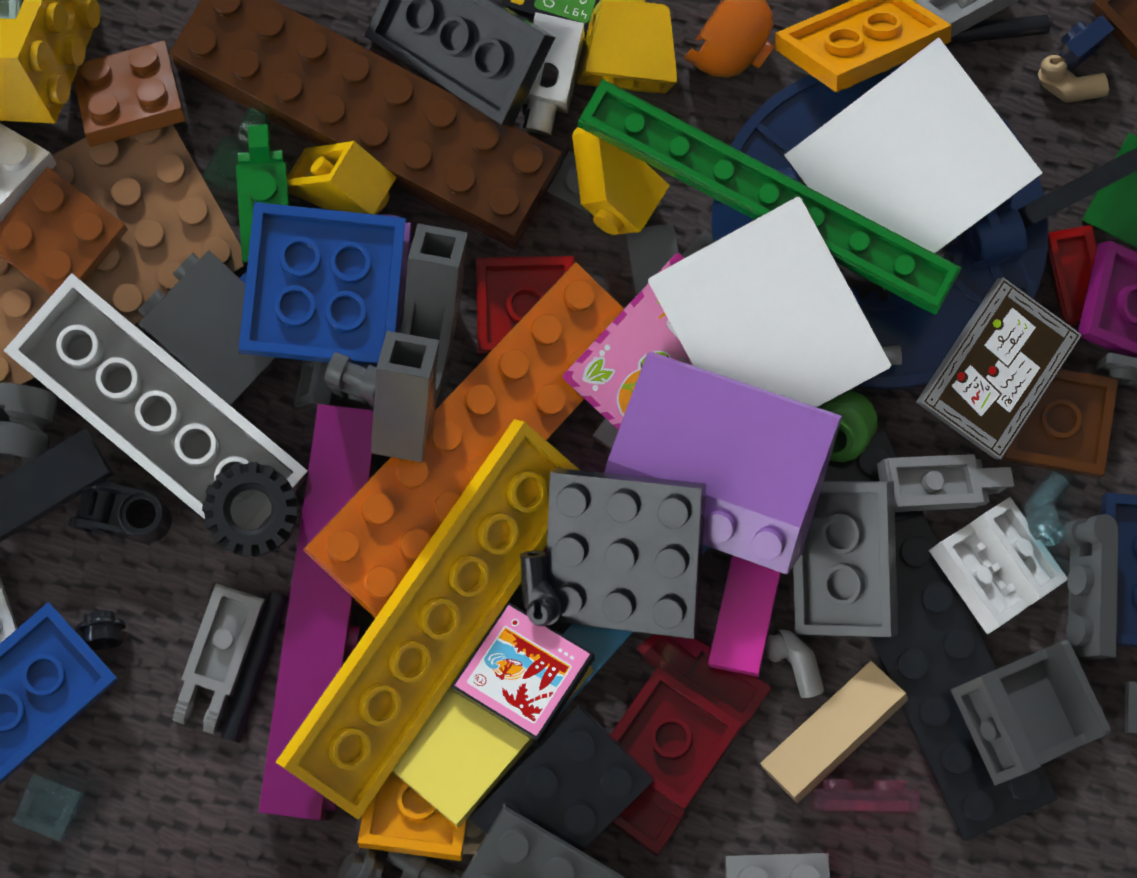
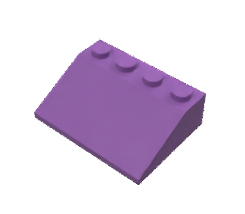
(747, 445)

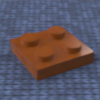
(128, 94)
(57, 233)

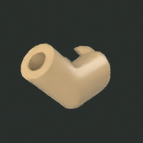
(1066, 86)

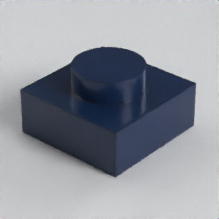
(1084, 41)

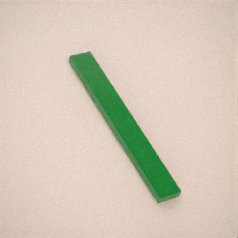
(758, 189)

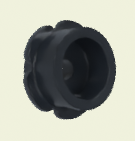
(101, 626)

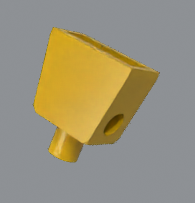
(629, 47)

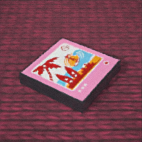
(523, 673)

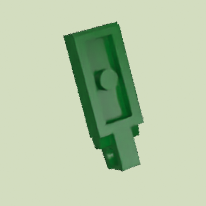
(260, 179)

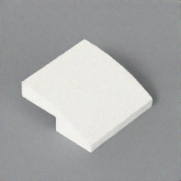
(998, 565)

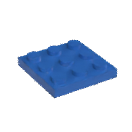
(320, 283)

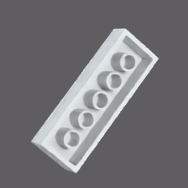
(145, 400)

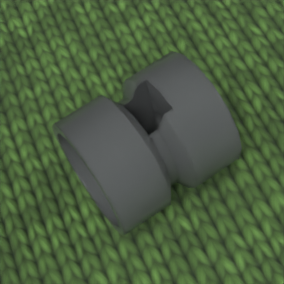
(23, 417)

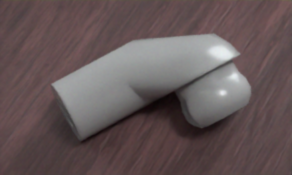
(801, 658)

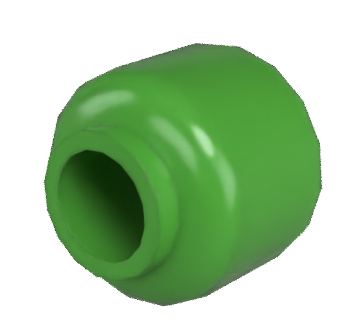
(856, 426)

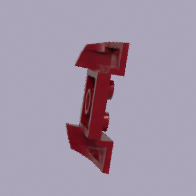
(680, 732)

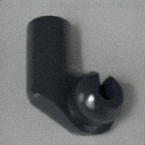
(537, 593)

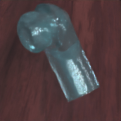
(1041, 510)

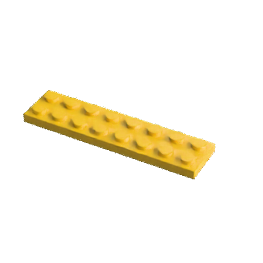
(428, 626)

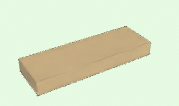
(834, 731)

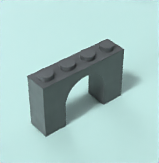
(417, 357)

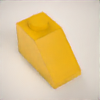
(341, 178)
(615, 185)

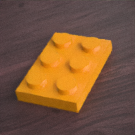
(860, 39)

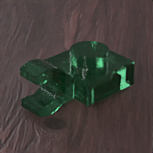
(222, 165)

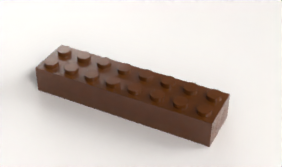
(346, 93)

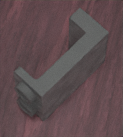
(203, 325)
(1031, 711)

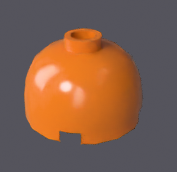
(734, 38)

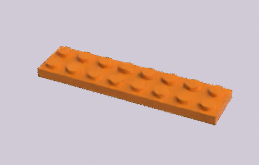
(405, 501)

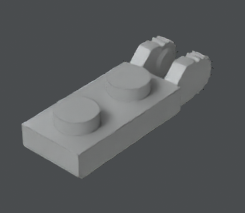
(219, 653)

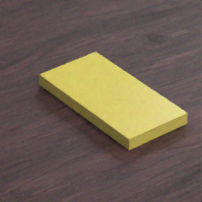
(461, 755)

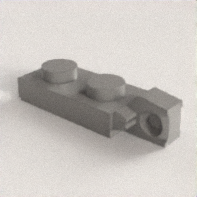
(942, 482)

